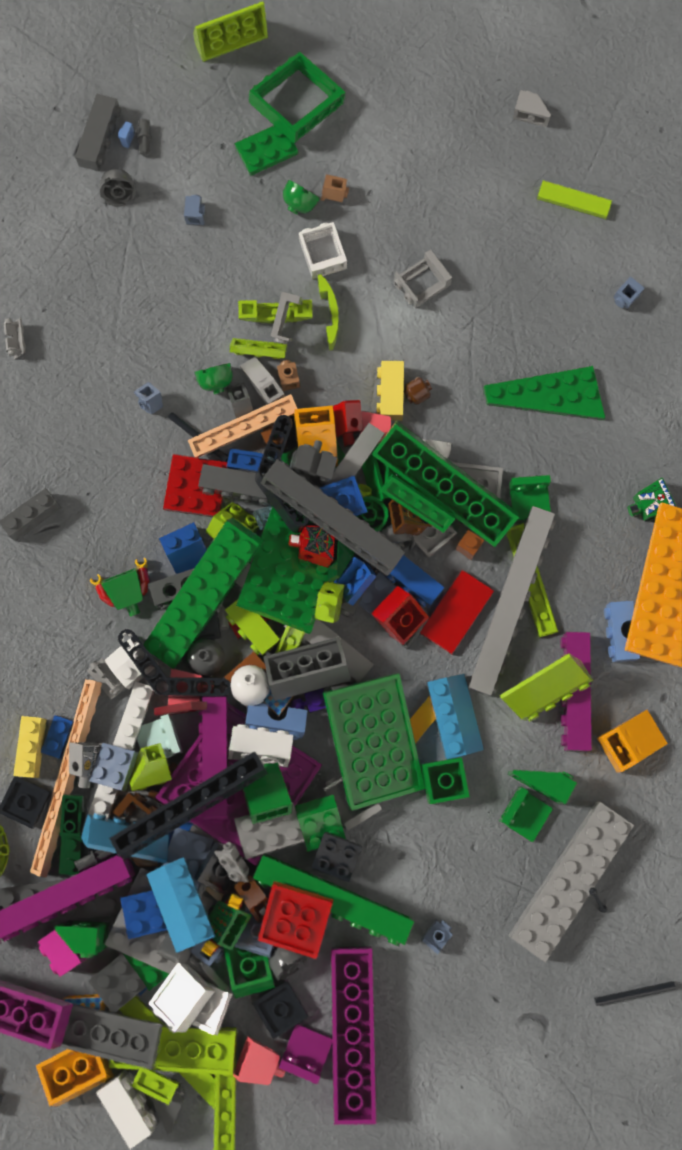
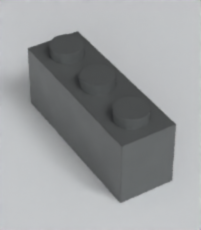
(30, 514)

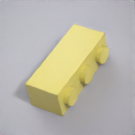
(391, 389)
(29, 747)

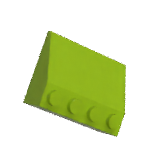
(231, 31)
(547, 687)

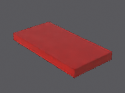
(456, 612)

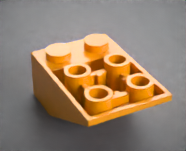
(316, 424)
(632, 741)

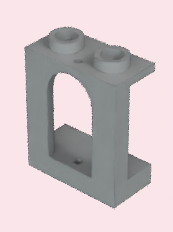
(432, 262)
(282, 310)
(343, 812)

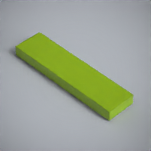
(574, 199)

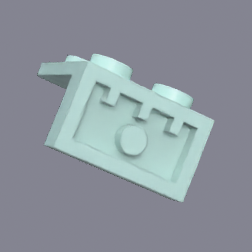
(162, 732)

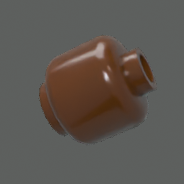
(417, 390)

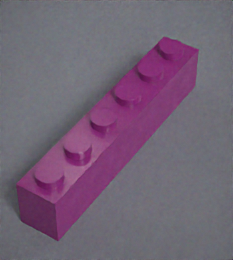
(577, 708)
(214, 748)

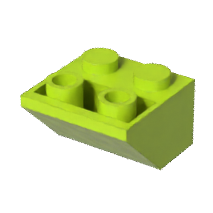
(235, 511)
(149, 768)

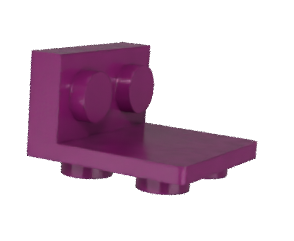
(306, 1053)

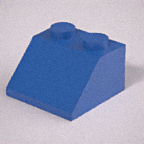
(184, 548)

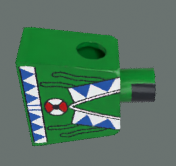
(649, 498)

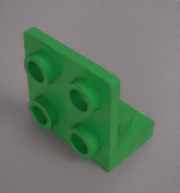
(529, 492)
(525, 814)

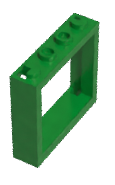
(314, 117)

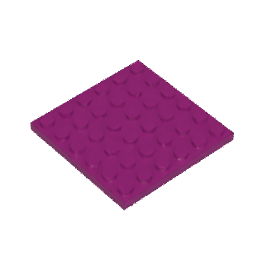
(186, 776)

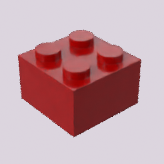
(400, 615)

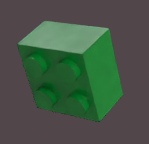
(445, 780)
(319, 817)

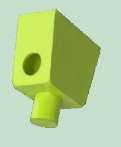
(329, 604)

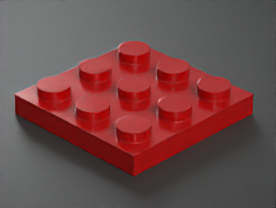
(183, 490)
(295, 920)

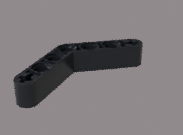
(292, 518)
(159, 677)

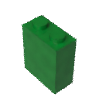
(268, 796)

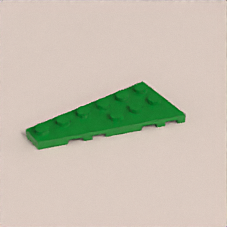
(557, 393)

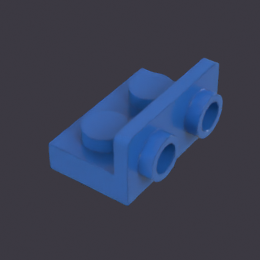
(356, 578)

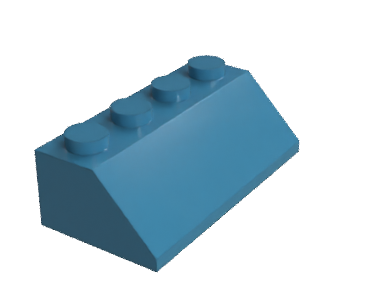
(455, 716)
(99, 830)
(180, 904)

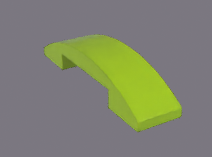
(327, 292)
(266, 312)

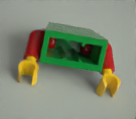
(125, 588)
(227, 924)

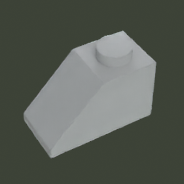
(531, 109)

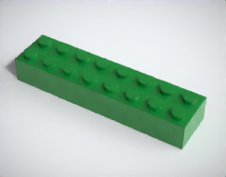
(445, 483)
(203, 592)
(346, 904)

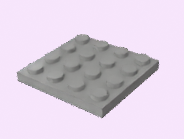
(146, 947)

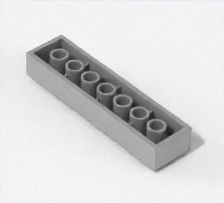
(570, 880)

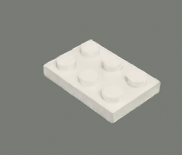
(213, 1012)

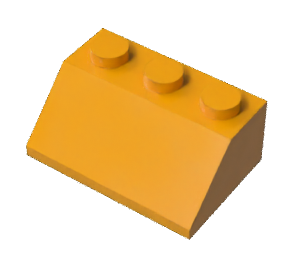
(71, 1075)

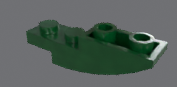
(71, 828)

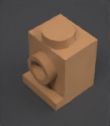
(334, 188)
(289, 381)

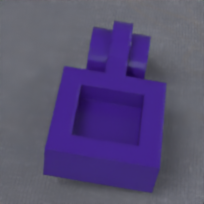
(314, 700)

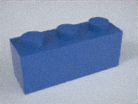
(415, 582)

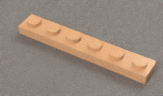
(241, 426)

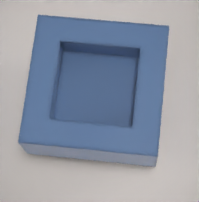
(126, 134)

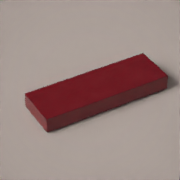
(180, 708)

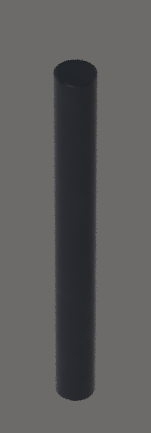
(192, 432)
(644, 991)

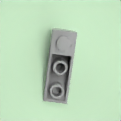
(262, 381)

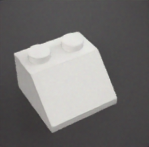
(124, 668)

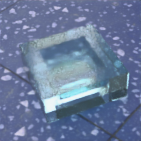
(261, 516)

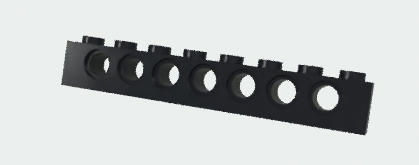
(188, 806)

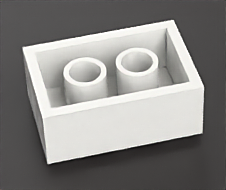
(269, 746)
(128, 1108)

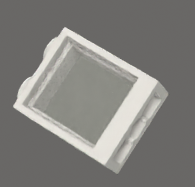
(322, 250)
(181, 998)

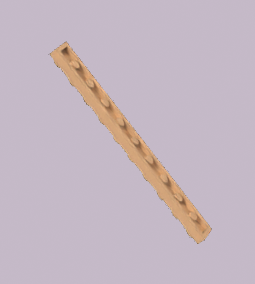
(64, 783)

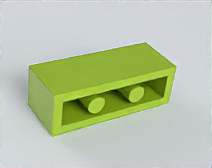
(254, 628)

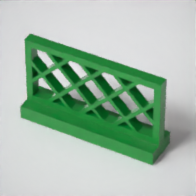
(415, 501)

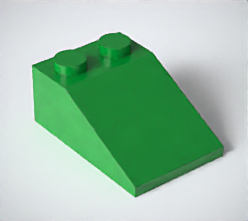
(550, 784)
(248, 972)

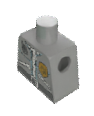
(82, 760)

